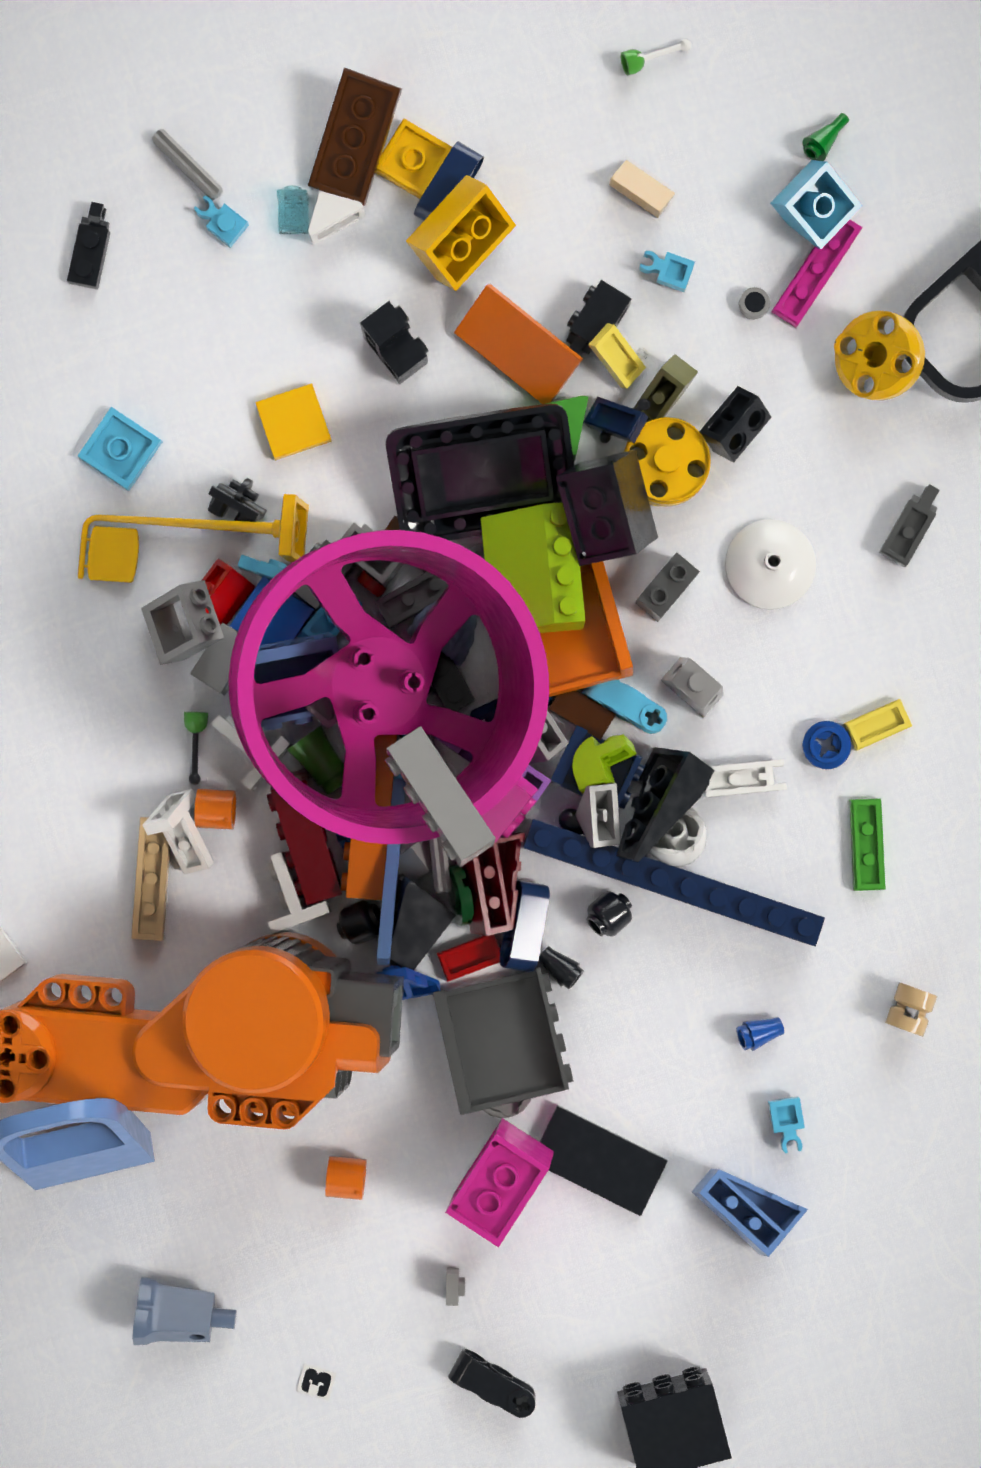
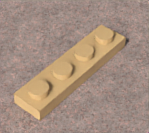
(150, 886)

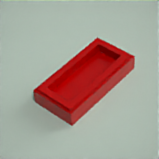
(469, 957)

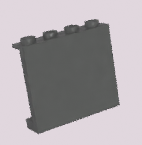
(502, 1041)

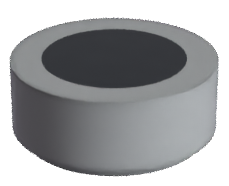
(754, 303)

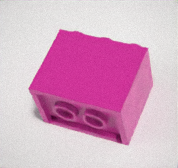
(500, 1182)

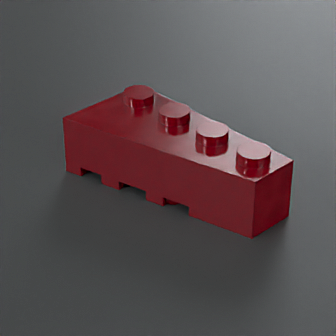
(307, 849)

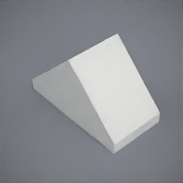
(332, 215)

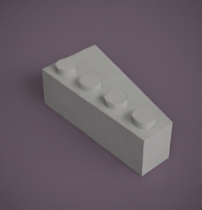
(440, 796)

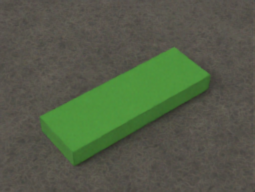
(867, 844)

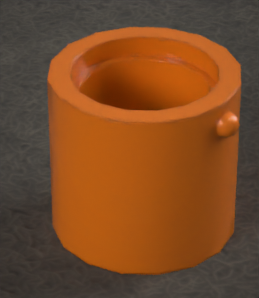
(215, 809)
(345, 1178)

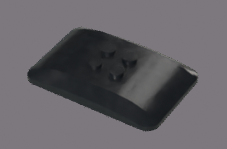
(477, 467)

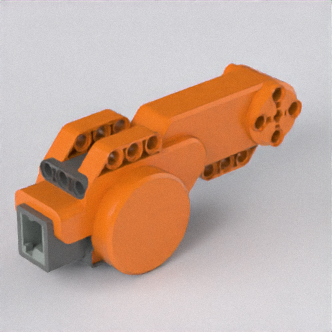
(255, 1027)

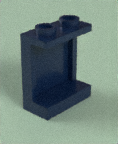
(622, 772)

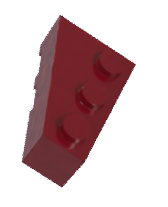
(493, 885)

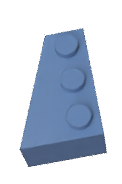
(748, 1210)

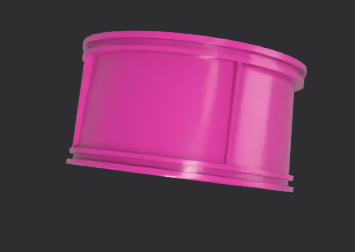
(384, 682)

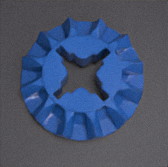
(840, 741)

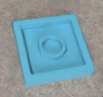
(120, 448)

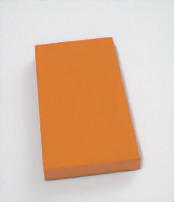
(518, 345)

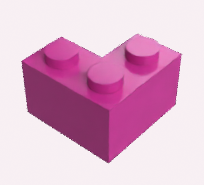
(509, 812)

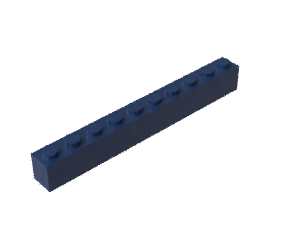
(676, 884)

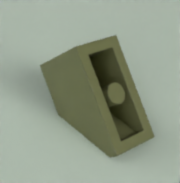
(667, 387)

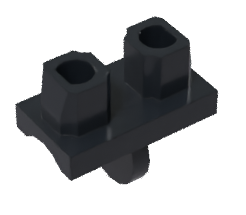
(225, 497)

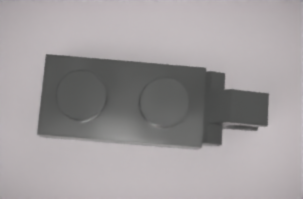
(910, 527)

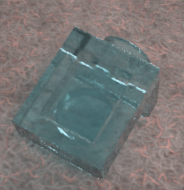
(293, 210)

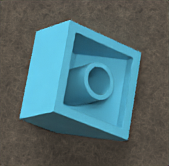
(816, 203)

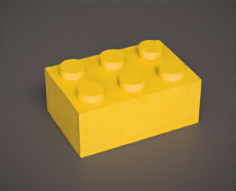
(461, 232)

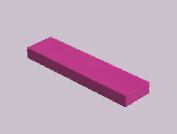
(814, 275)

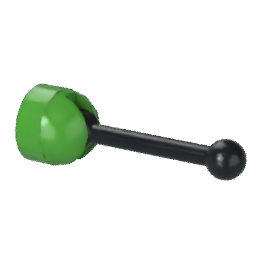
(195, 723)

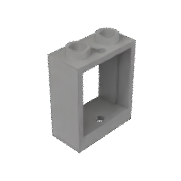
(166, 629)

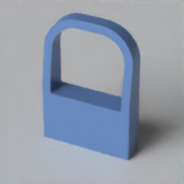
(104, 1145)

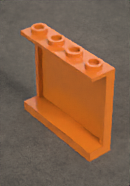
(597, 651)

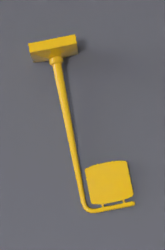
(115, 550)

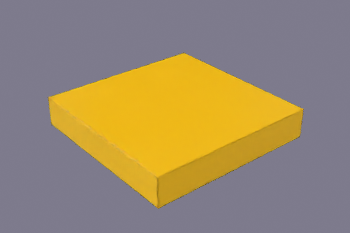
(412, 158)
(293, 421)

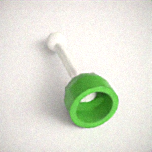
(634, 60)

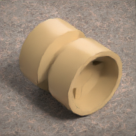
(915, 999)

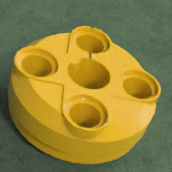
(879, 355)
(668, 460)

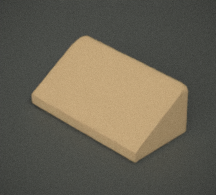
(641, 188)

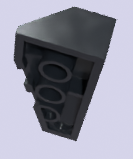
(669, 788)

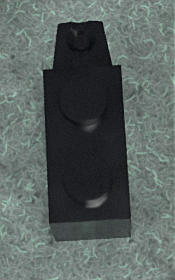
(602, 306)

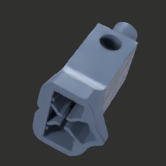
(177, 1314)

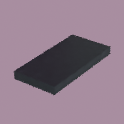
(602, 1160)

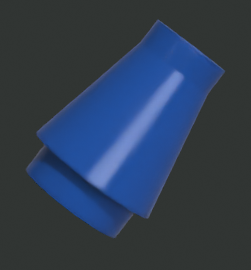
(759, 1032)

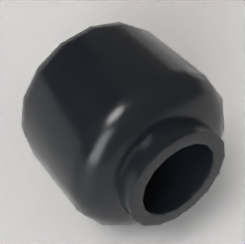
(609, 914)
(359, 922)

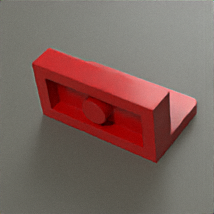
(226, 589)

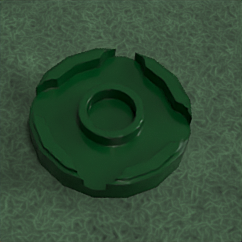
(460, 896)

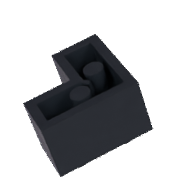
(390, 339)

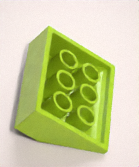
(540, 561)

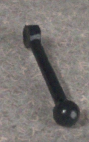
(643, 404)

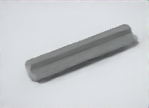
(187, 164)

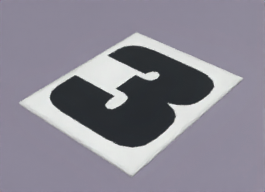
(316, 1382)

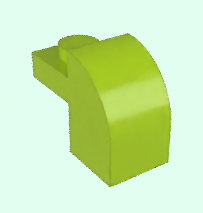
(593, 760)

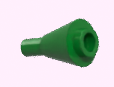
(820, 142)

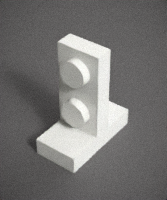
(227, 727)
(180, 831)
(289, 898)

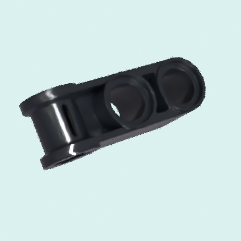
(492, 1383)

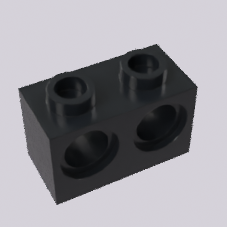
(735, 424)

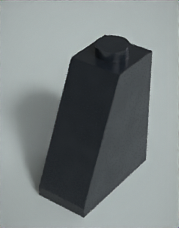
(417, 923)

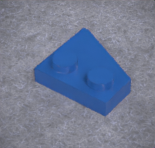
(415, 983)

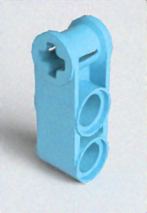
(627, 704)

